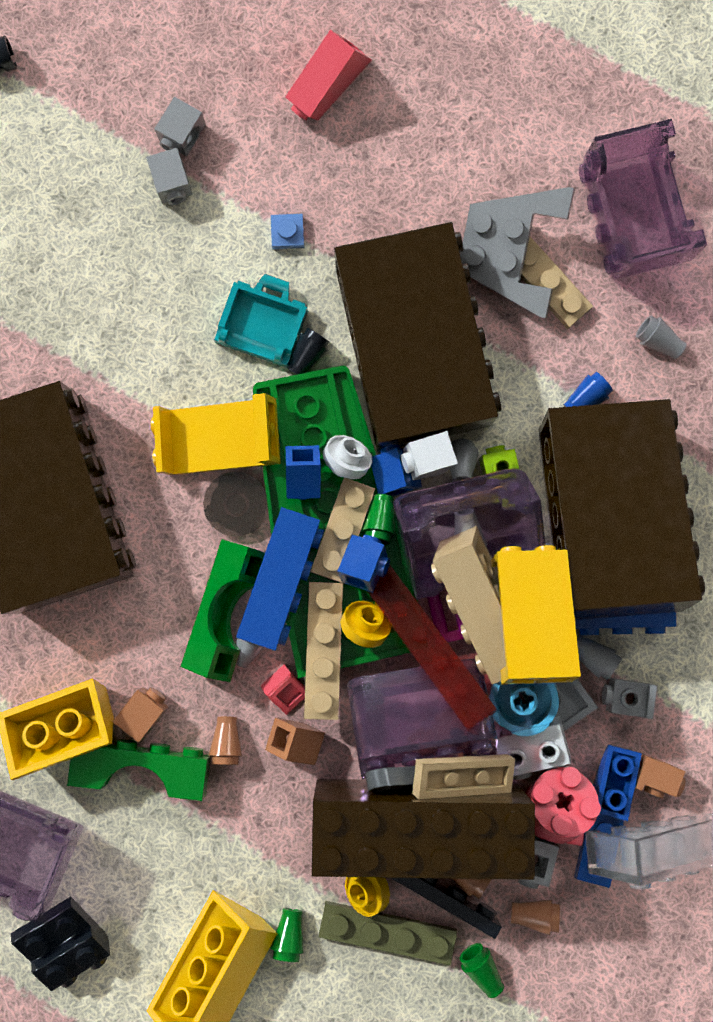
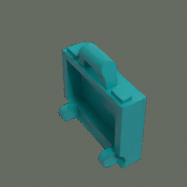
(262, 322)

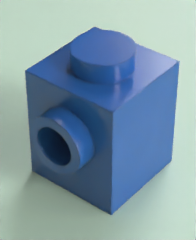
(303, 472)
(390, 473)
(364, 562)

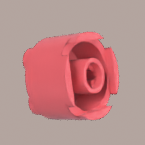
(575, 794)

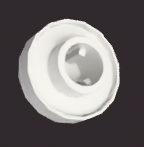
(347, 457)

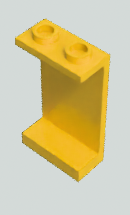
(216, 436)
(537, 616)

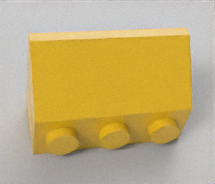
(56, 728)

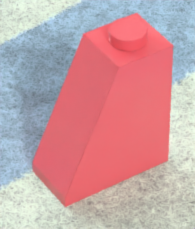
(326, 76)

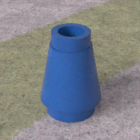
(591, 391)

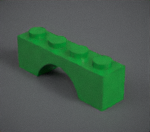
(211, 645)
(182, 773)

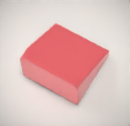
(284, 689)

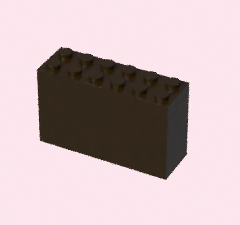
(416, 335)
(54, 503)
(621, 508)
(421, 838)

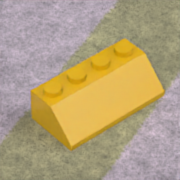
(213, 964)

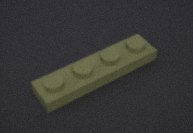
(388, 933)

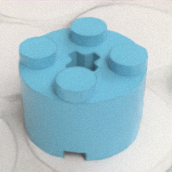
(524, 718)

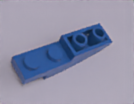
(615, 790)

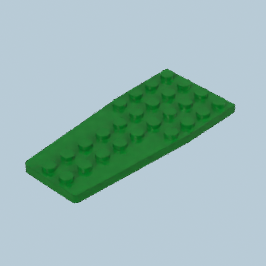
(309, 413)

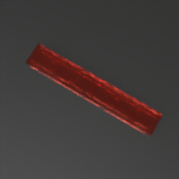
(432, 651)

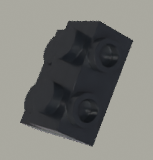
(62, 944)

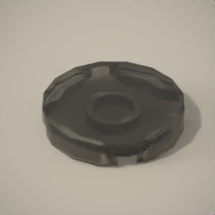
(235, 504)

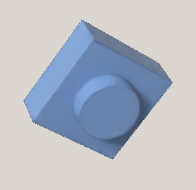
(287, 231)

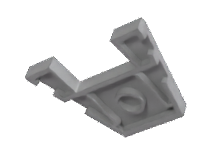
(498, 242)

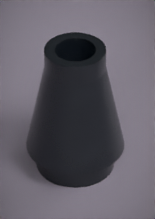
(307, 352)

